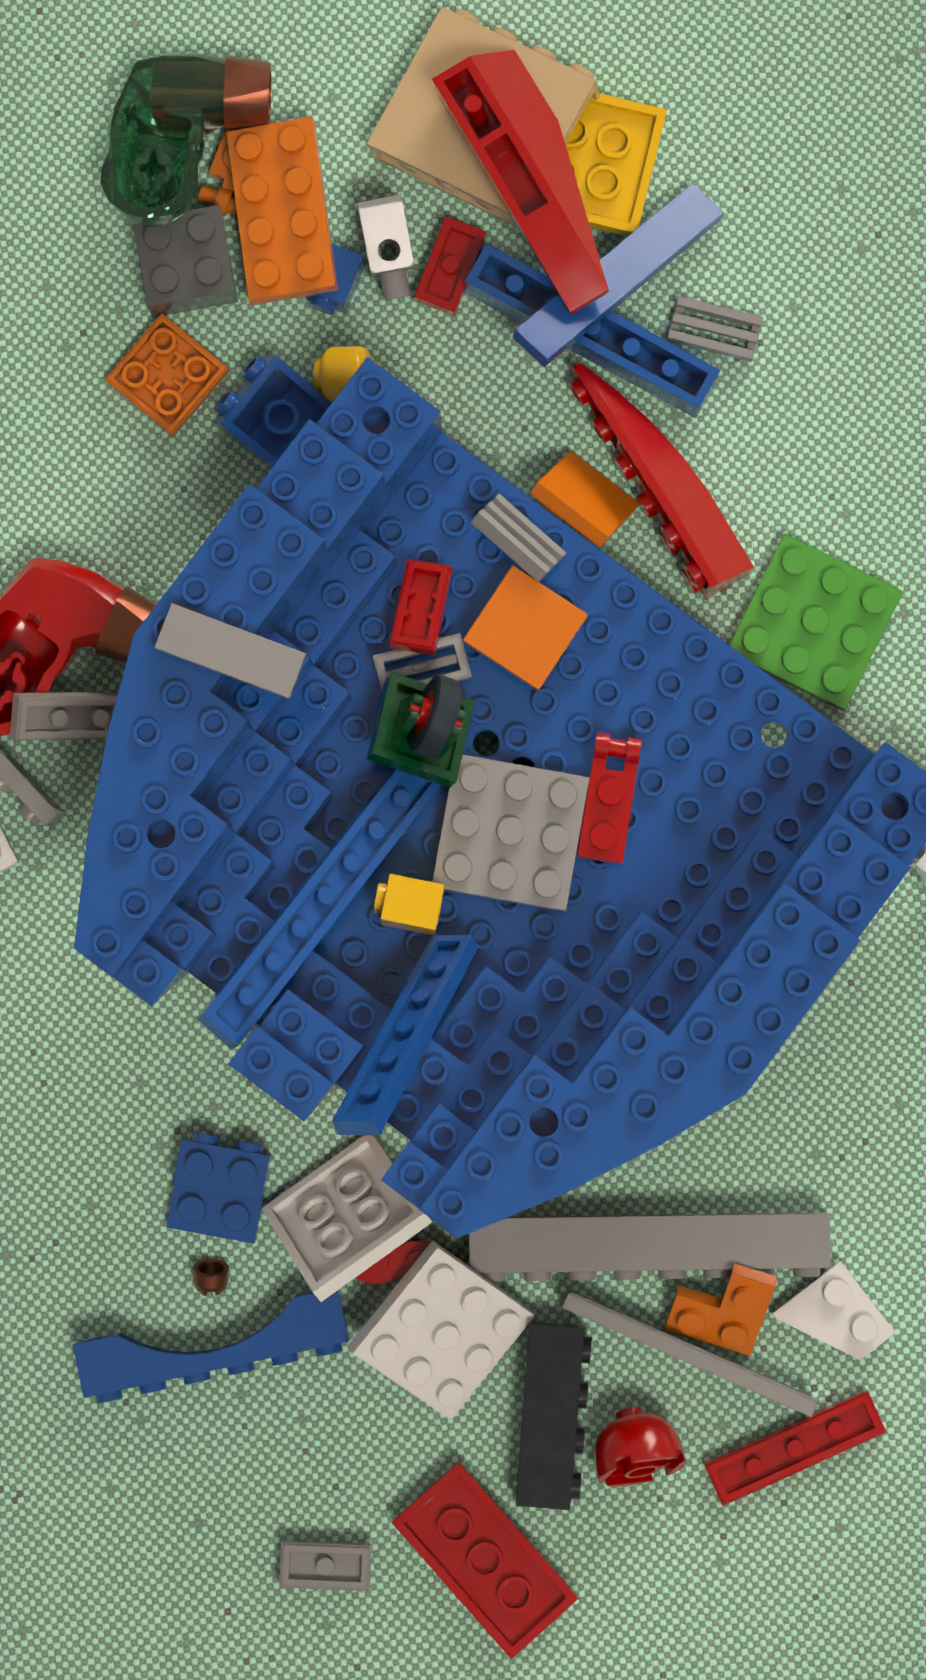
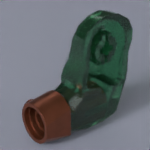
(162, 127)

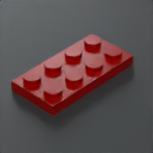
(485, 1559)

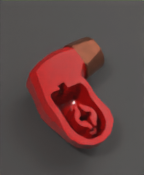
(51, 614)

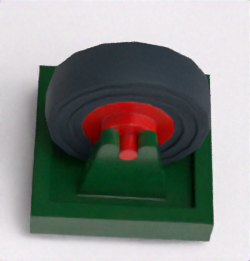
(421, 727)

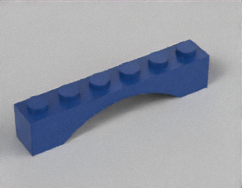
(120, 1362)

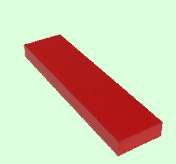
(794, 1447)

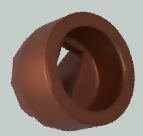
(210, 1276)

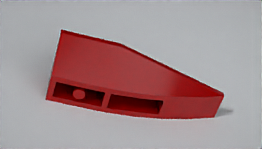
(527, 165)
(668, 488)

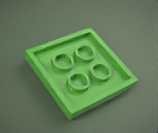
(815, 622)

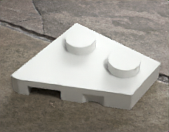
(837, 1313)

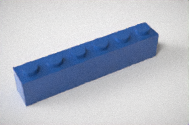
(611, 343)

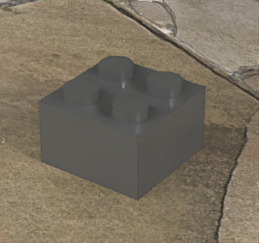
(186, 263)

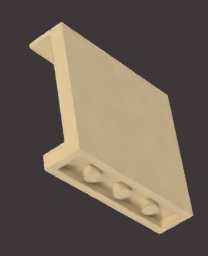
(420, 134)

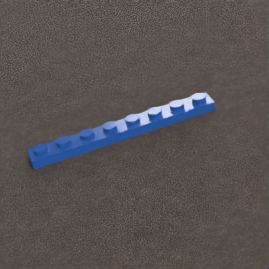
(315, 906)

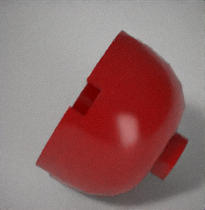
(636, 1448)

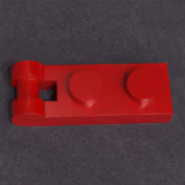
(609, 800)

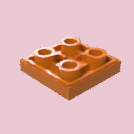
(167, 375)
(584, 499)
(525, 628)

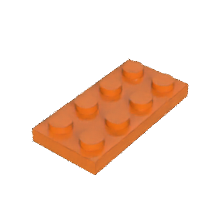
(282, 211)

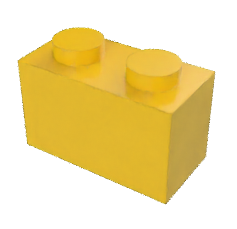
(409, 904)

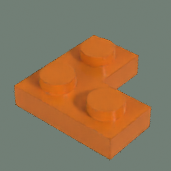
(725, 1321)

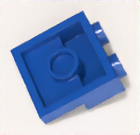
(269, 408)
(219, 1188)

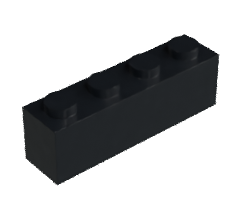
(550, 1415)

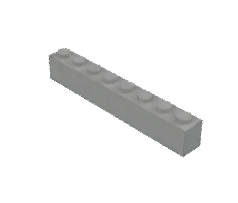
(651, 1244)

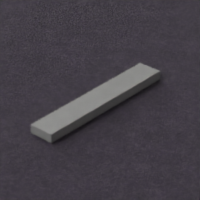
(689, 1353)

